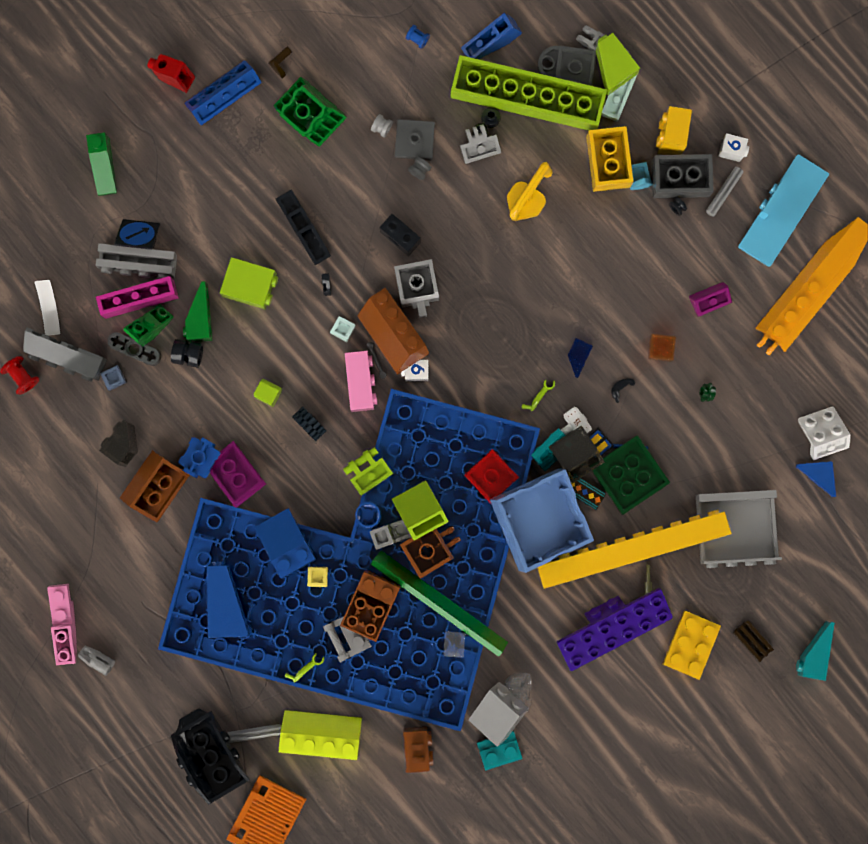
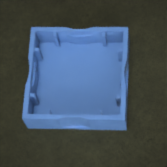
(541, 520)

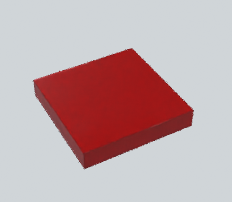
(491, 476)

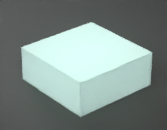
(342, 329)

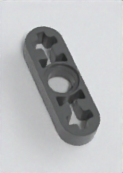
(119, 348)

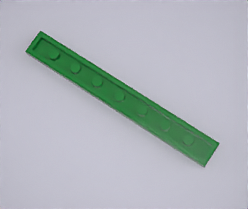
(439, 603)

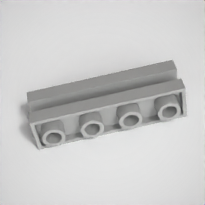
(137, 261)

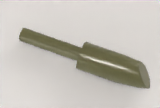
(648, 585)

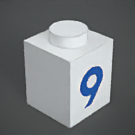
(733, 148)
(417, 371)

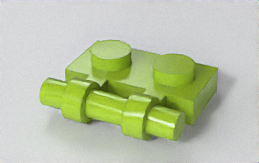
(371, 476)

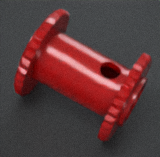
(19, 375)

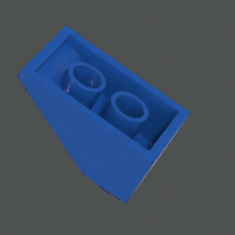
(285, 543)

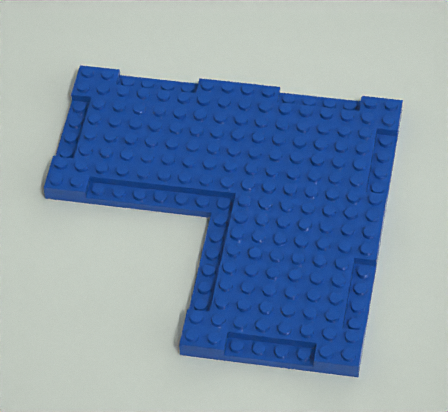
(286, 618)

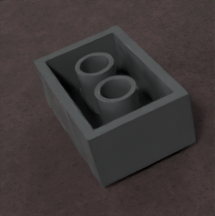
(682, 176)

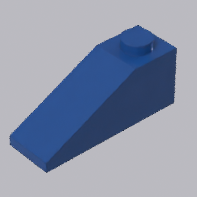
(493, 37)

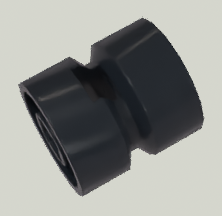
(186, 353)

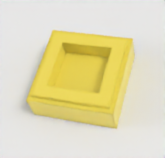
(317, 577)

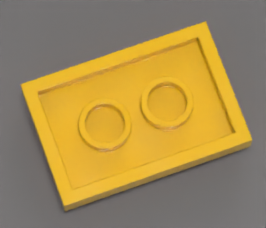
(691, 645)

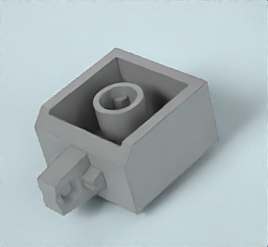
(417, 296)

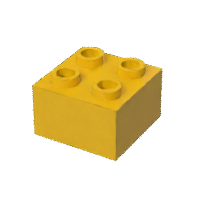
(674, 131)

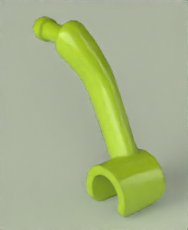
(306, 668)

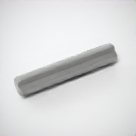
(724, 191)
(254, 733)

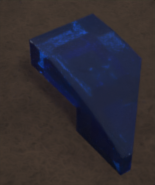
(578, 355)

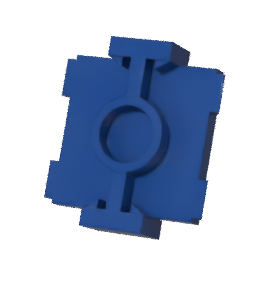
(199, 457)

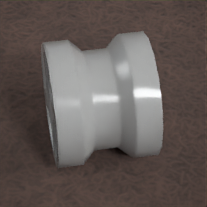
(381, 125)

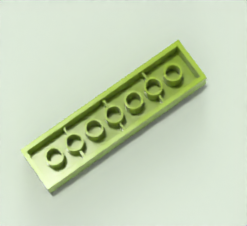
(528, 93)

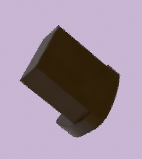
(274, 63)

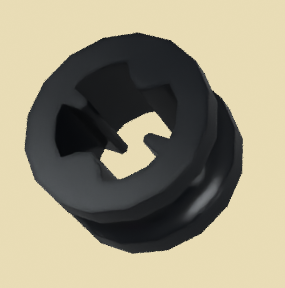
(678, 206)

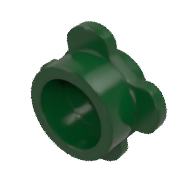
(707, 392)

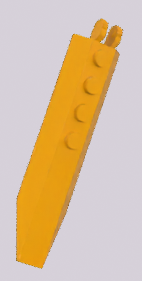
(813, 286)

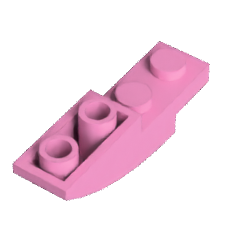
(63, 624)

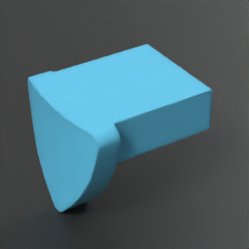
(641, 176)

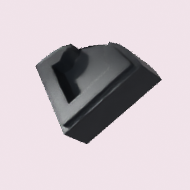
(326, 284)

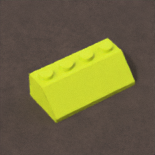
(320, 735)

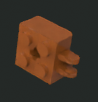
(423, 564)
(417, 750)

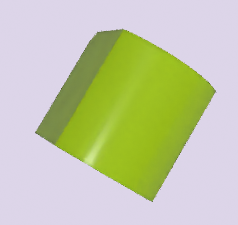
(267, 392)

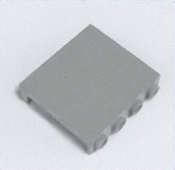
(751, 524)

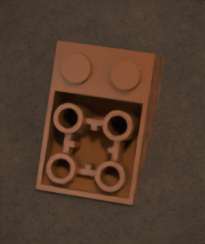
(370, 605)

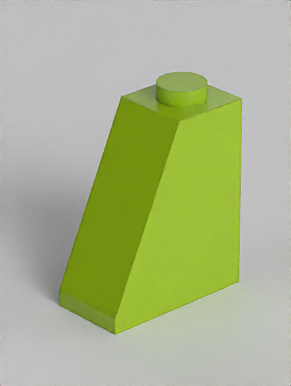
(615, 63)

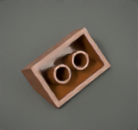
(154, 486)

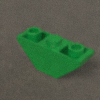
(149, 325)

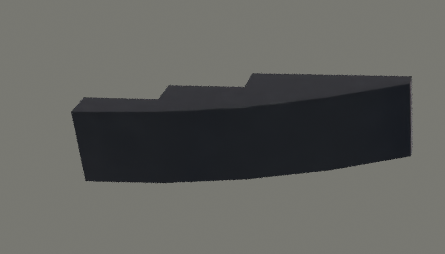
(303, 227)

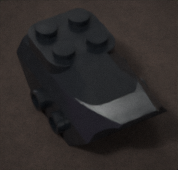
(207, 756)

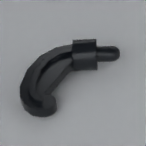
(619, 386)

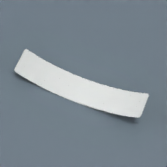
(48, 307)

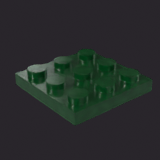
(630, 475)

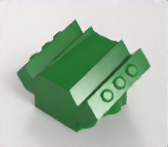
(309, 112)

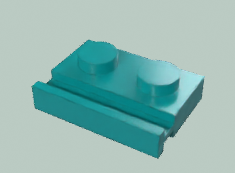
(543, 454)
(503, 754)

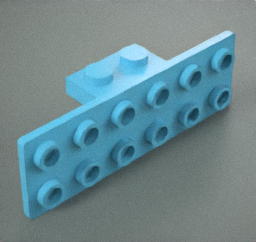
(783, 210)

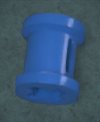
(417, 36)

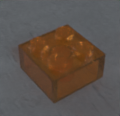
(661, 347)

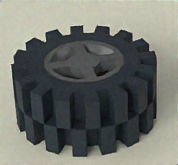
(309, 423)

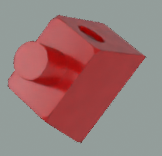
(172, 72)

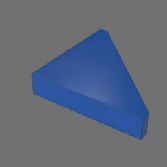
(821, 474)

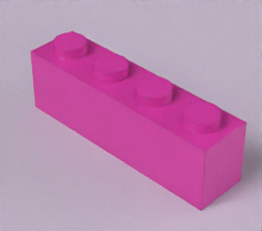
(137, 297)

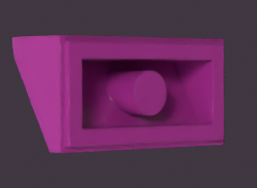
(711, 299)

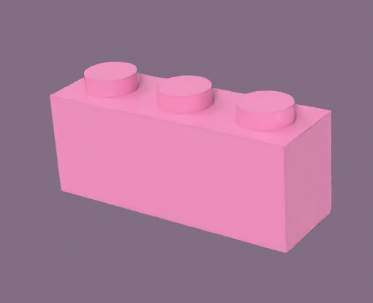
(360, 381)

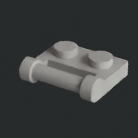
(356, 642)

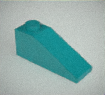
(815, 658)

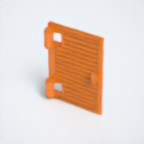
(267, 816)

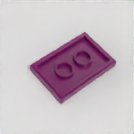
(236, 475)

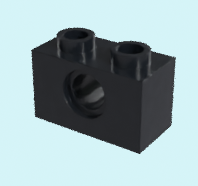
(400, 234)

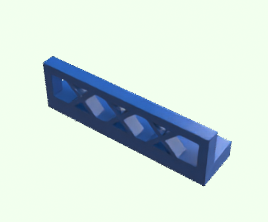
(223, 93)

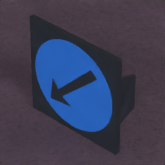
(137, 234)

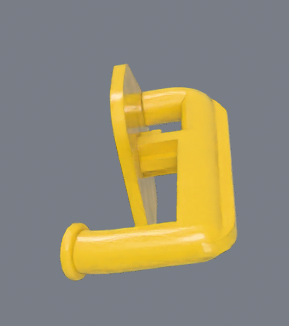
(524, 199)

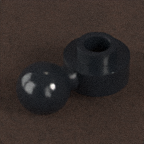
(487, 121)

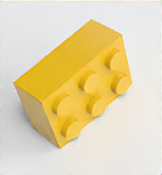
(609, 158)

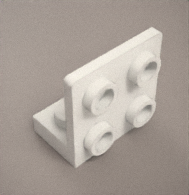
(825, 432)

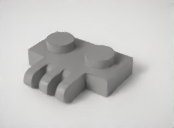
(479, 145)

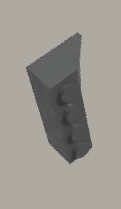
(63, 354)

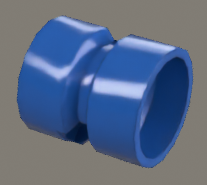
(368, 515)

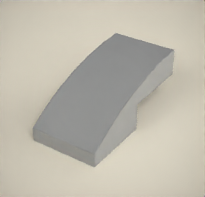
(389, 534)

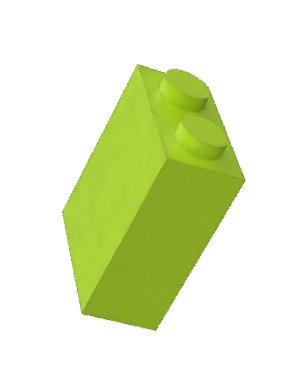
(249, 283)
(420, 510)

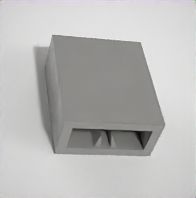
(498, 714)

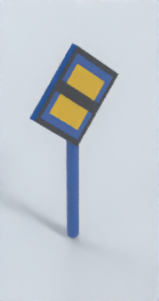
(602, 443)

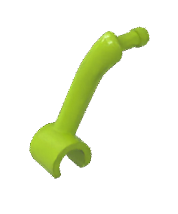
(539, 396)

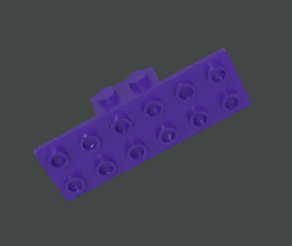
(613, 626)

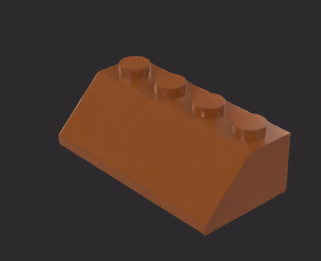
(392, 331)

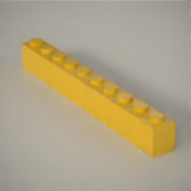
(635, 549)

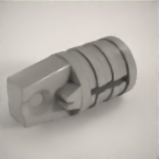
(96, 660)

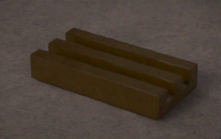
(764, 652)

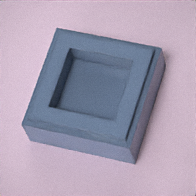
(113, 378)

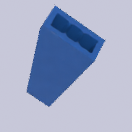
(223, 604)

